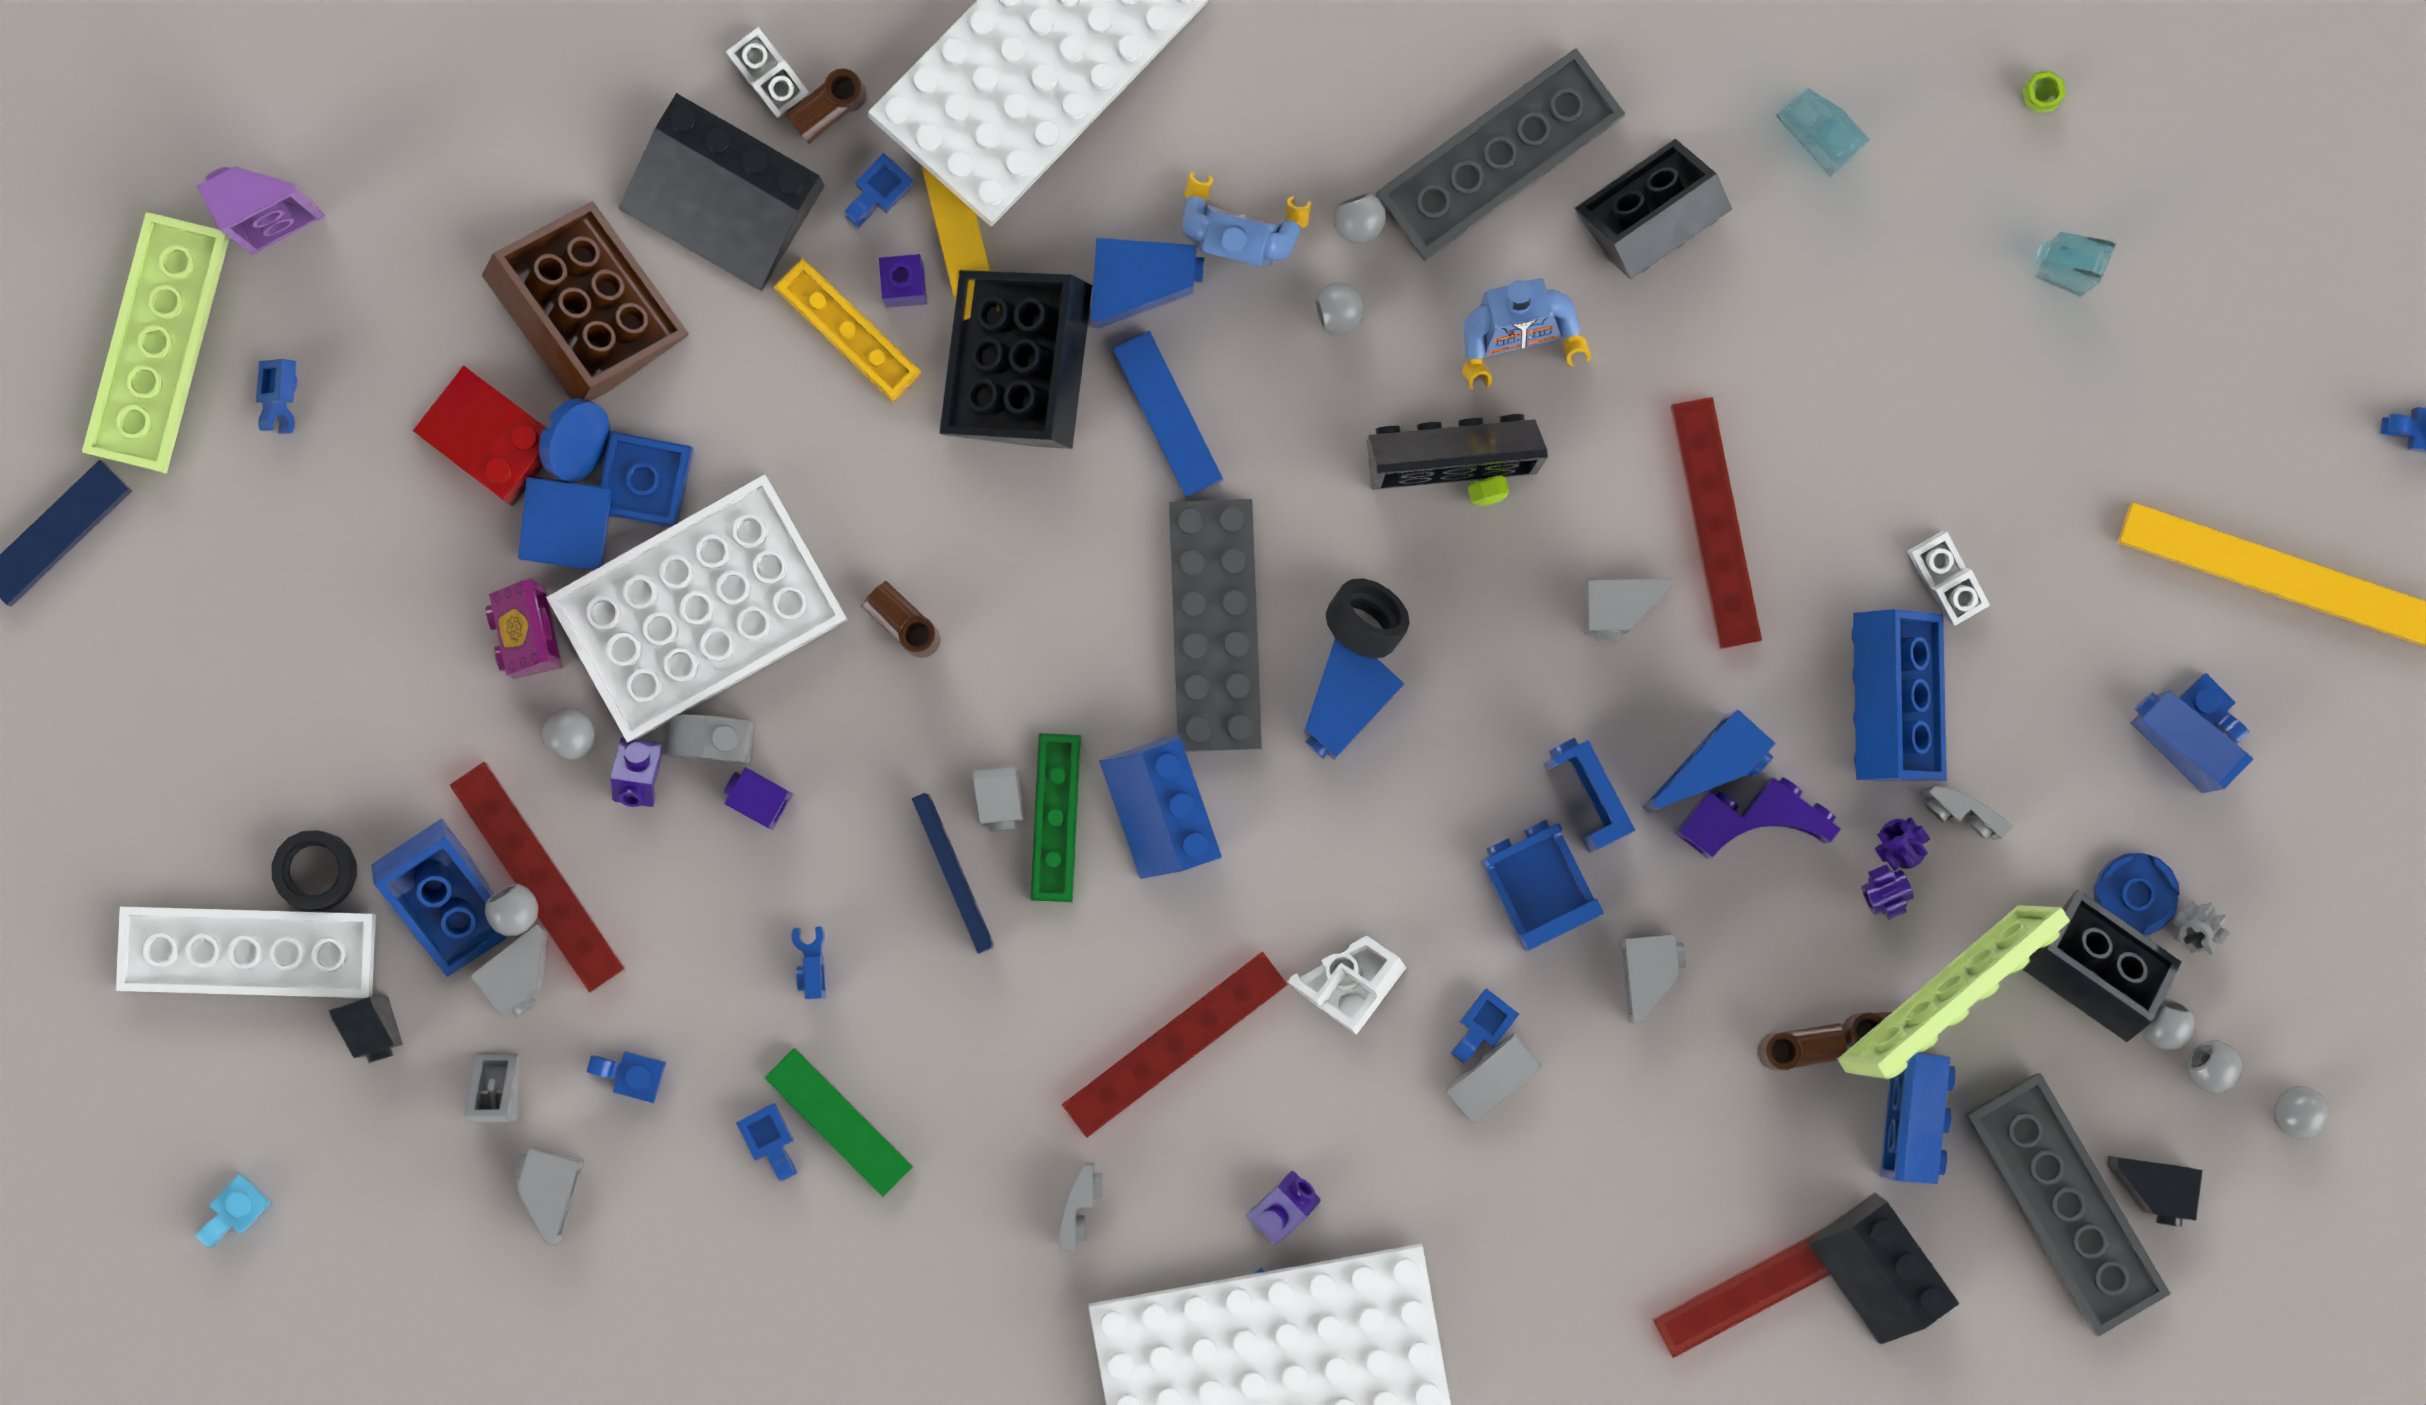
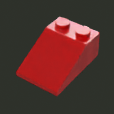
(484, 435)

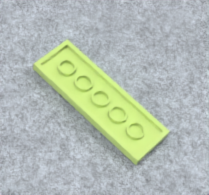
(156, 343)
(1953, 990)

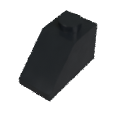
(368, 1028)
(2160, 1188)

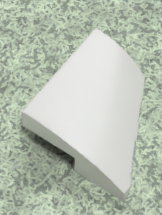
(1351, 982)

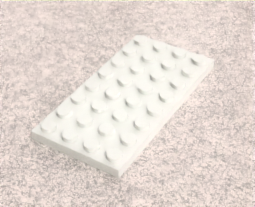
(1019, 88)
(1279, 1337)

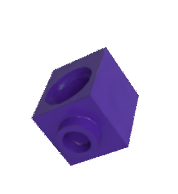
(902, 280)
(756, 797)

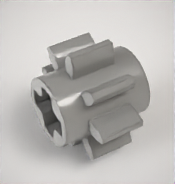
(2201, 927)

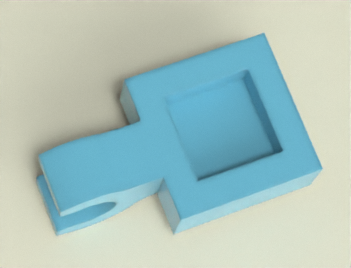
(237, 1208)

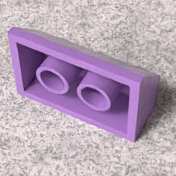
(256, 207)

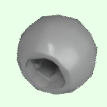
(1360, 218)
(1339, 308)
(568, 733)
(512, 910)
(2171, 1026)
(2214, 1066)
(2301, 1112)

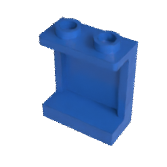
(1598, 789)
(1540, 885)

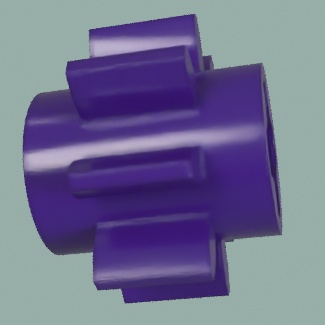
(1902, 843)
(1887, 892)

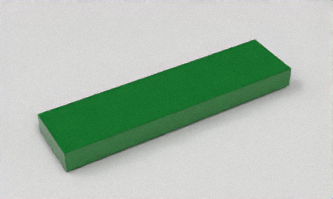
(1055, 817)
(839, 1122)

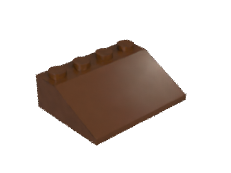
(583, 302)

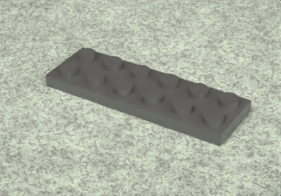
(1500, 154)
(1215, 625)
(2067, 1204)

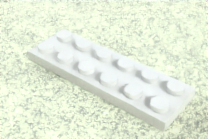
(245, 952)

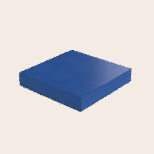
(645, 478)
(564, 523)

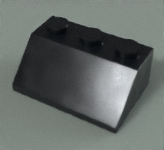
(1654, 208)
(2105, 968)
(1883, 1271)

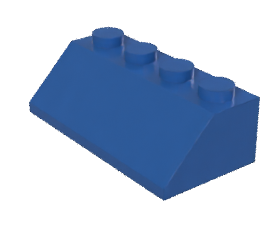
(1899, 696)

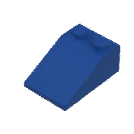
(1727, 753)
(439, 896)

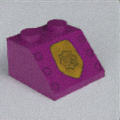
(523, 629)

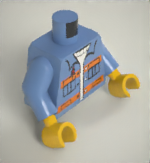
(1236, 234)
(1519, 319)

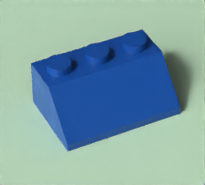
(1160, 807)
(1917, 1120)

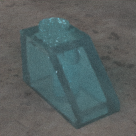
(1823, 130)
(2073, 261)

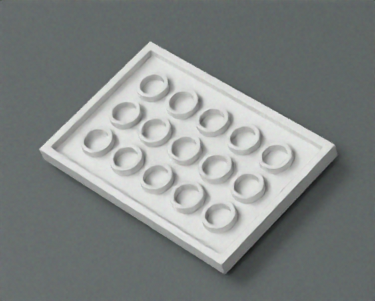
(697, 608)

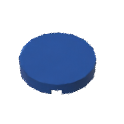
(574, 439)
(2138, 891)

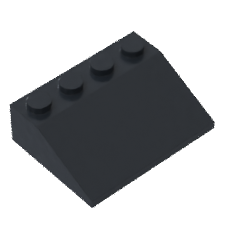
(720, 192)
(1020, 367)
(1455, 453)

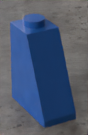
(1140, 277)
(1347, 699)
(2190, 742)

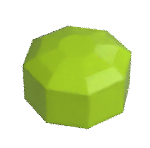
(2044, 91)
(1488, 491)

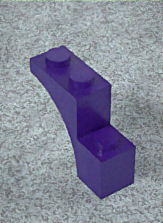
(1777, 804)

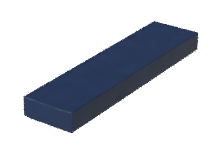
(59, 530)
(953, 872)

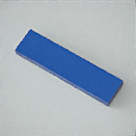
(1167, 414)

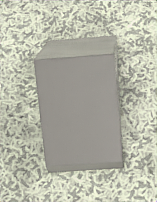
(494, 1089)

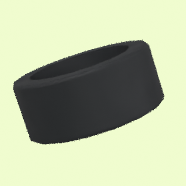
(1354, 631)
(283, 860)

